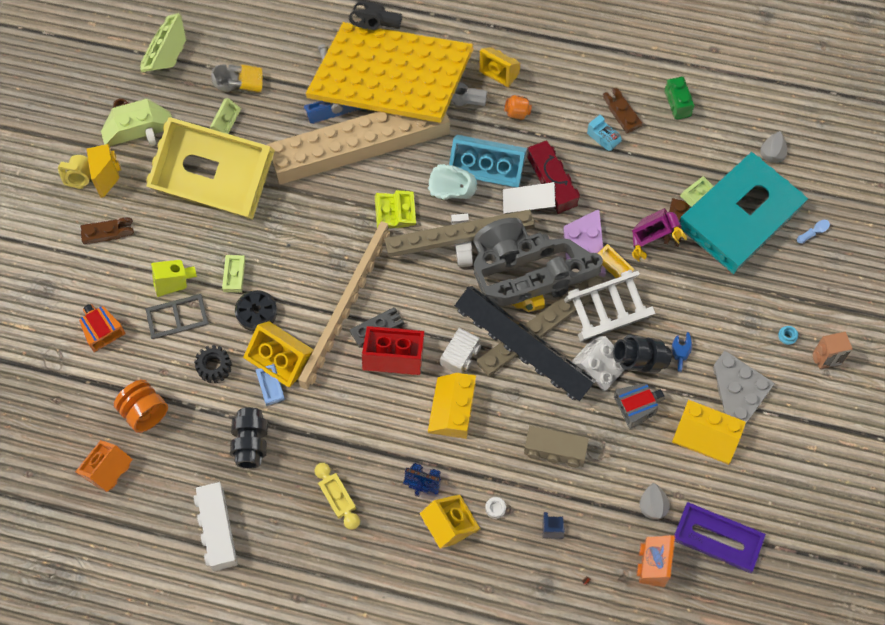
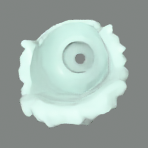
(446, 183)

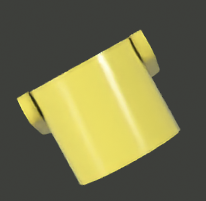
(76, 172)

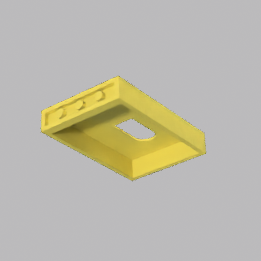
(238, 176)

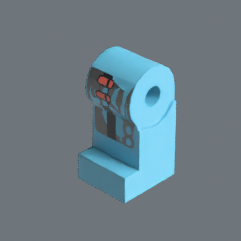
(603, 133)

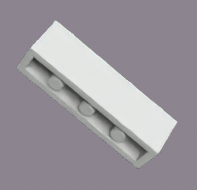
(216, 527)

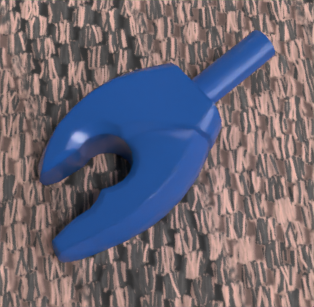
(681, 352)

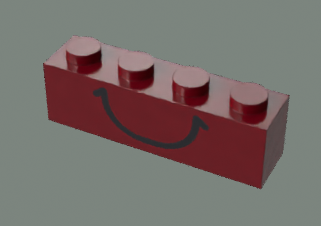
(550, 170)

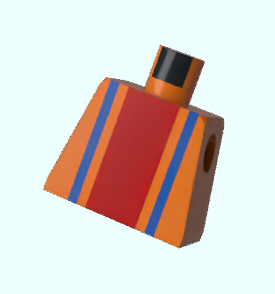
(100, 327)

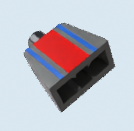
(638, 403)

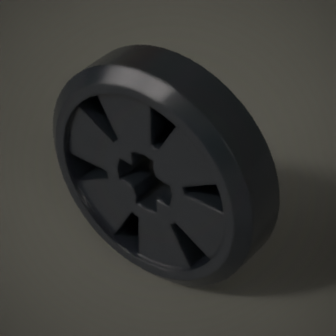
(255, 299)

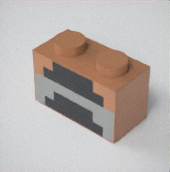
(832, 350)

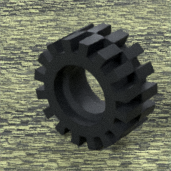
(205, 356)

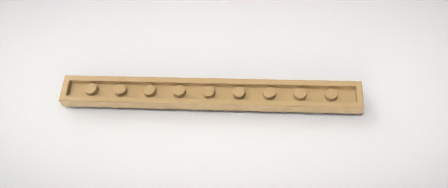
(342, 310)

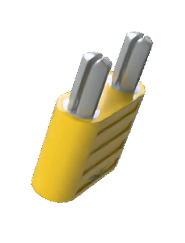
(249, 77)

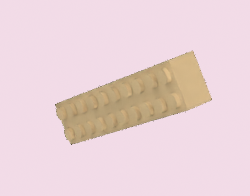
(350, 143)

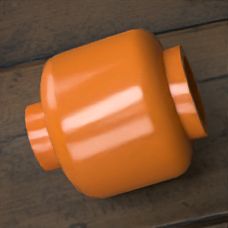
(517, 107)

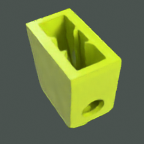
(170, 276)

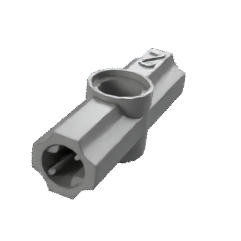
(469, 96)

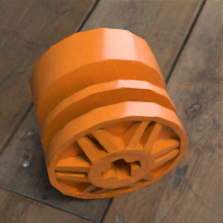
(140, 406)

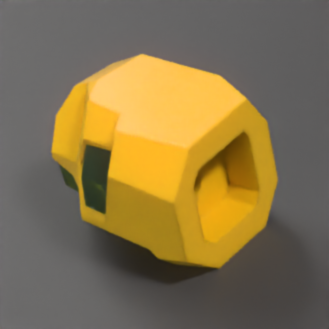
(531, 304)

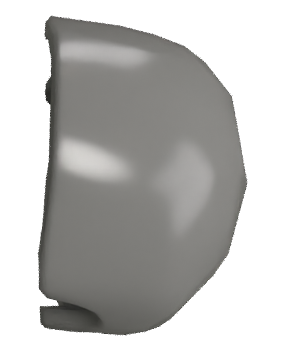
(220, 78)

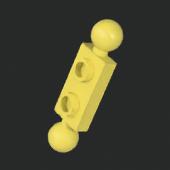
(337, 496)

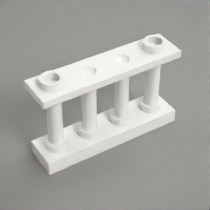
(606, 324)

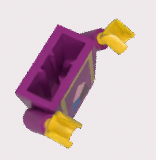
(654, 227)

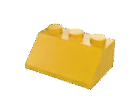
(275, 346)
(452, 405)
(708, 432)

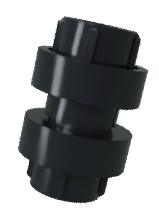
(642, 354)
(248, 446)

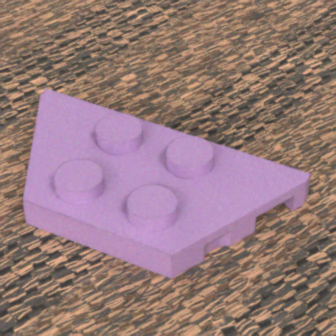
(587, 234)

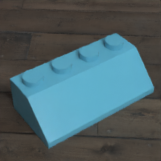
(489, 160)

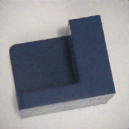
(552, 527)

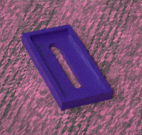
(748, 537)

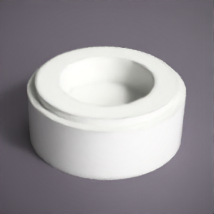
(151, 137)
(495, 508)

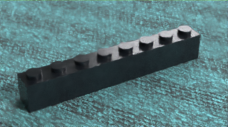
(525, 343)

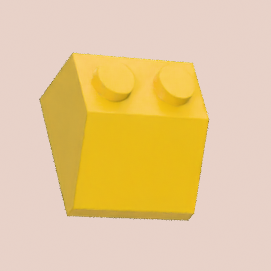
(498, 66)
(103, 168)
(449, 520)

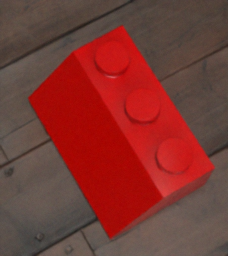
(393, 350)

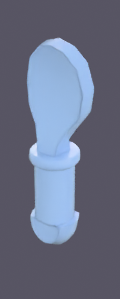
(819, 227)

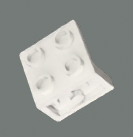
(599, 362)

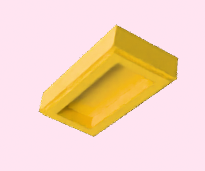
(614, 262)

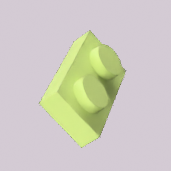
(225, 116)
(696, 191)
(233, 273)

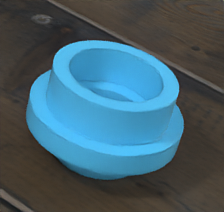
(790, 331)

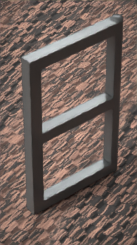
(173, 304)

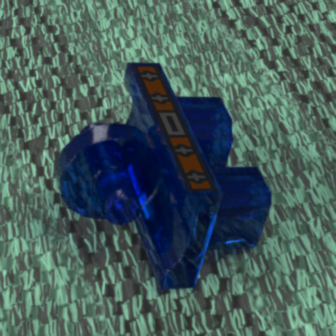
(422, 481)

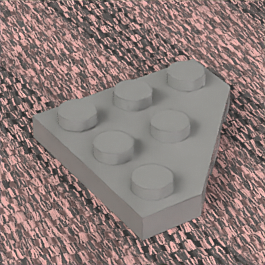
(740, 386)

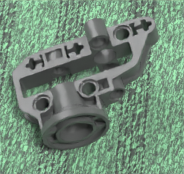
(503, 243)

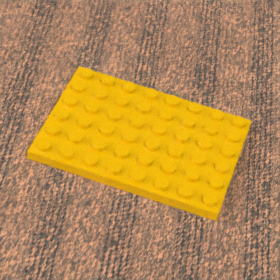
(391, 72)

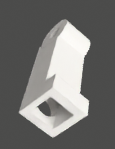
(463, 250)

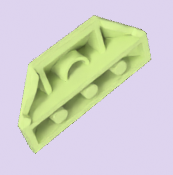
(165, 45)
(132, 120)

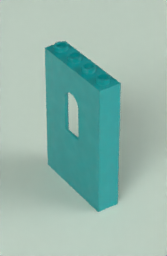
(726, 228)

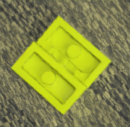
(395, 209)

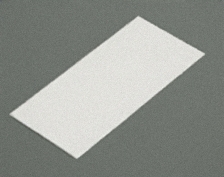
(528, 197)

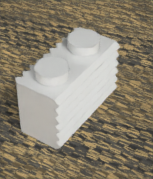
(460, 351)

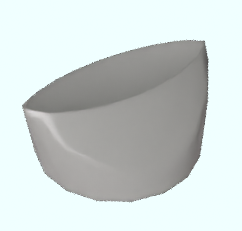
(774, 148)
(654, 503)

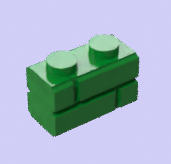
(679, 98)

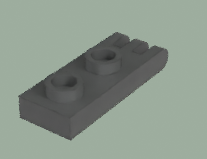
(382, 320)

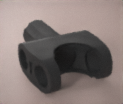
(375, 16)

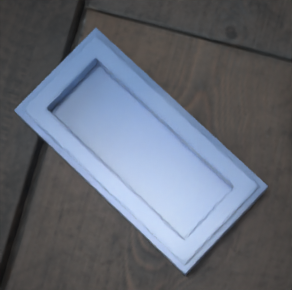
(270, 386)

